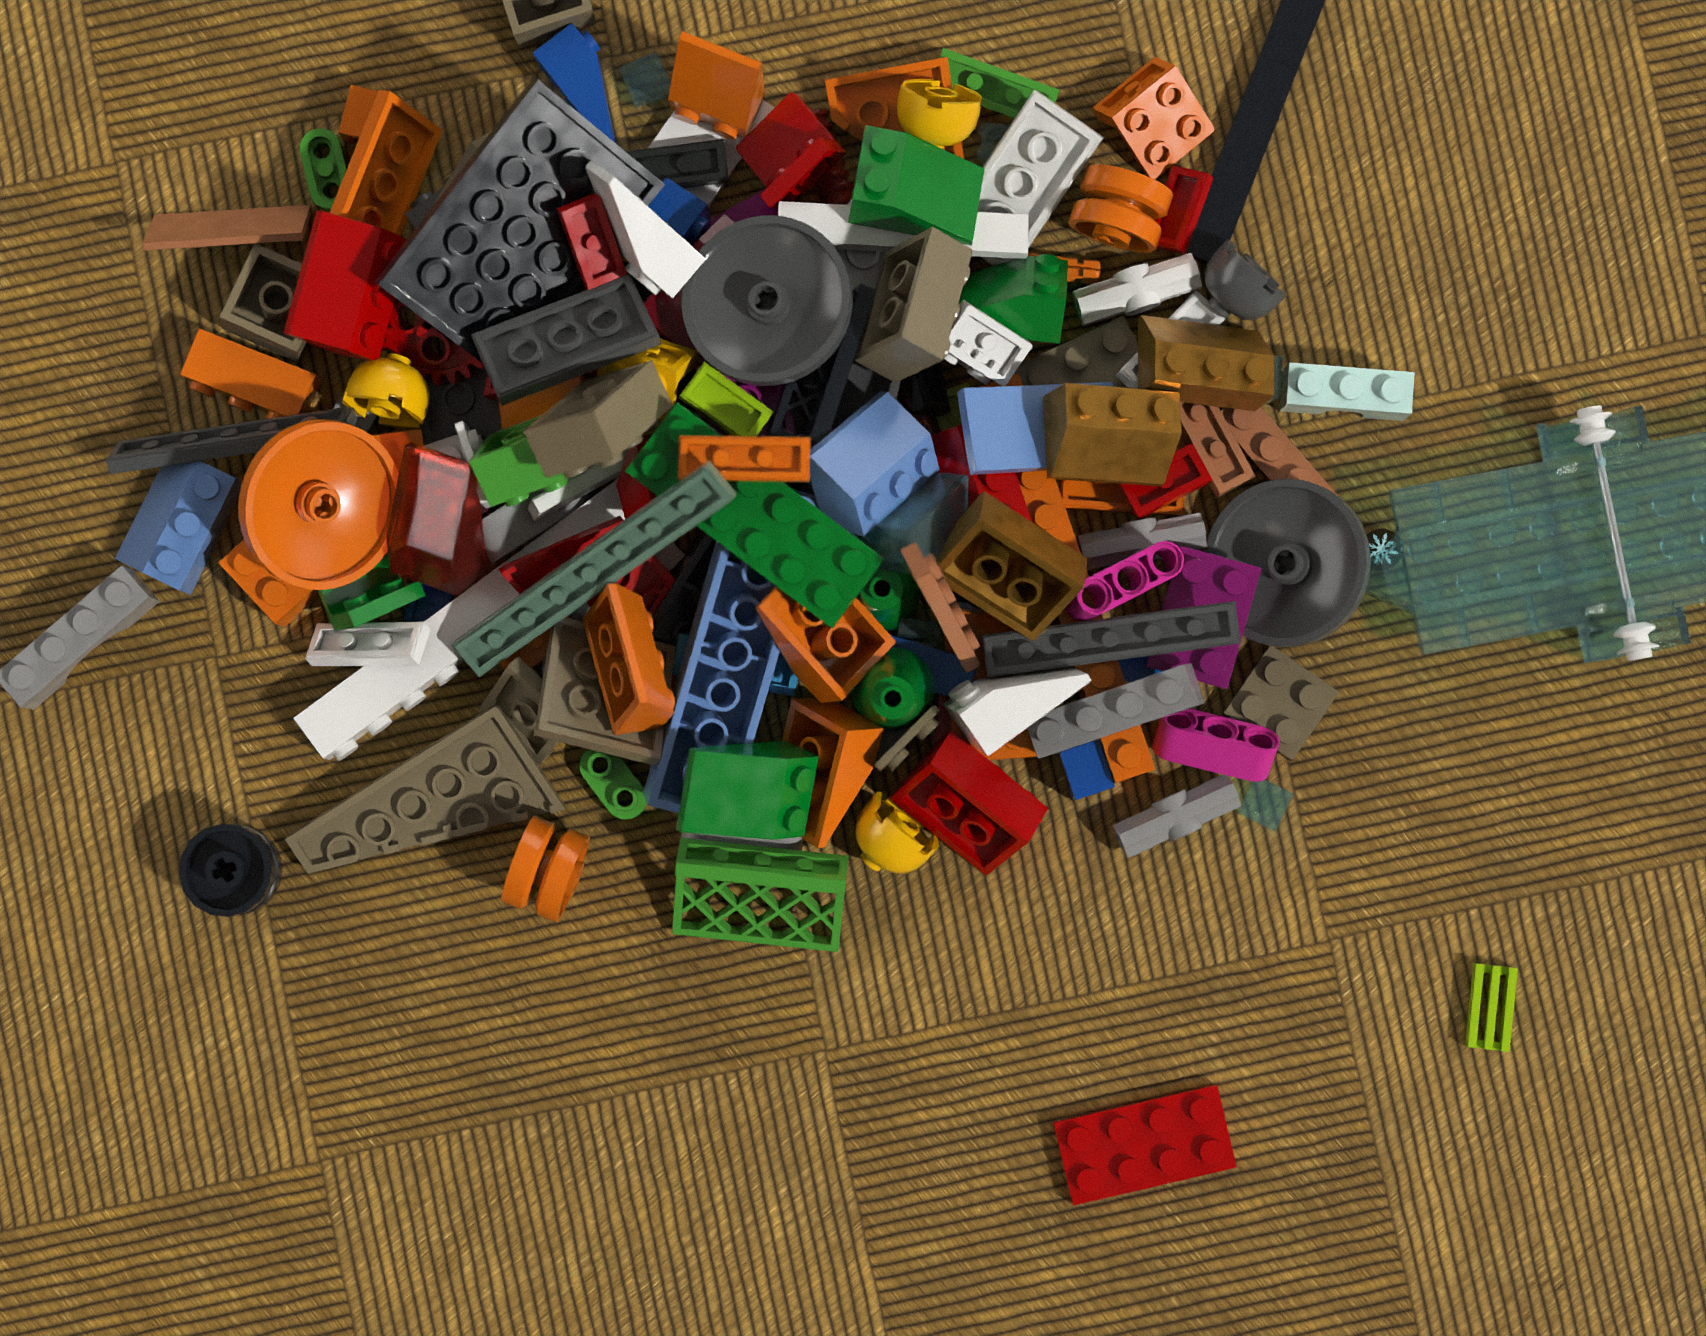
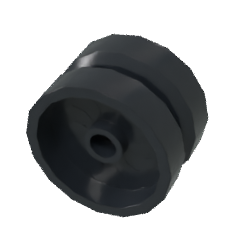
(206, 864)

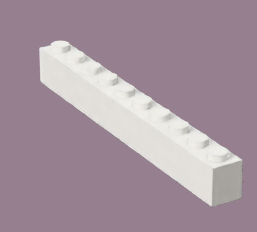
(376, 692)

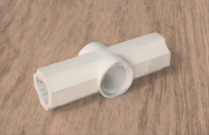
(1137, 289)

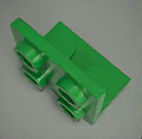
(369, 597)

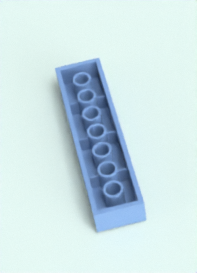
(720, 673)

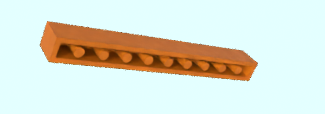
(1125, 750)

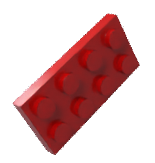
(1144, 1144)

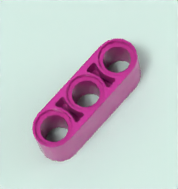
(1142, 577)
(1216, 744)

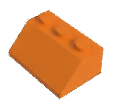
(628, 661)

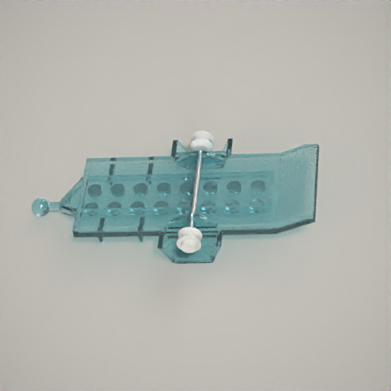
(1557, 543)

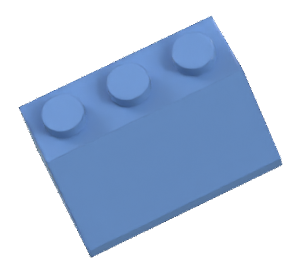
(871, 464)
(180, 523)

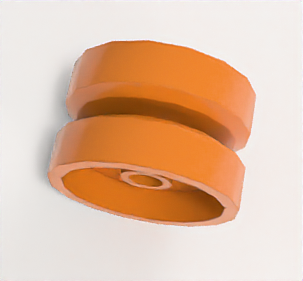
(1120, 208)
(540, 867)

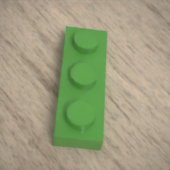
(1000, 89)

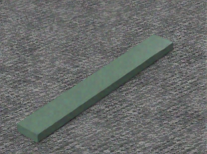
(595, 567)

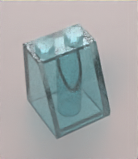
(922, 518)

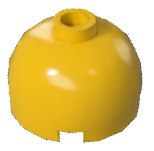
(936, 112)
(389, 390)
(892, 837)

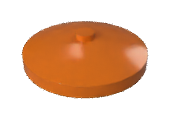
(318, 504)

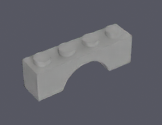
(98, 616)
(1116, 710)

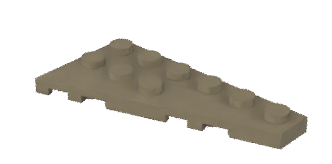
(445, 791)

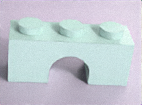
(1351, 389)

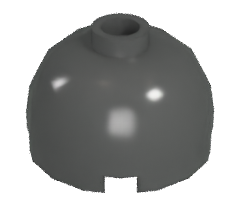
(1240, 285)

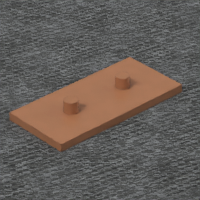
(227, 227)

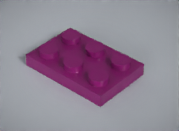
(1208, 581)

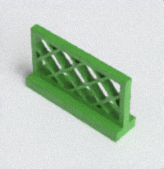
(760, 869)

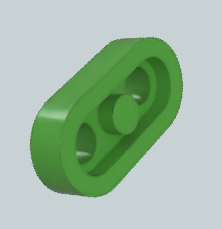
(322, 172)
(612, 782)

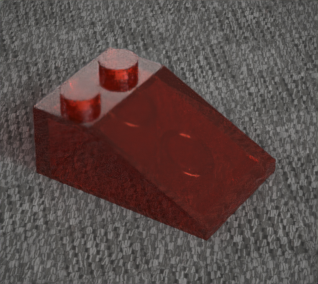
(436, 521)

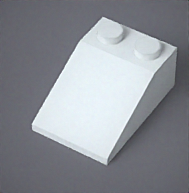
(653, 249)
(1003, 706)

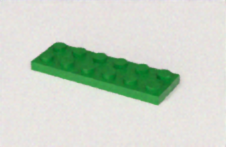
(769, 528)

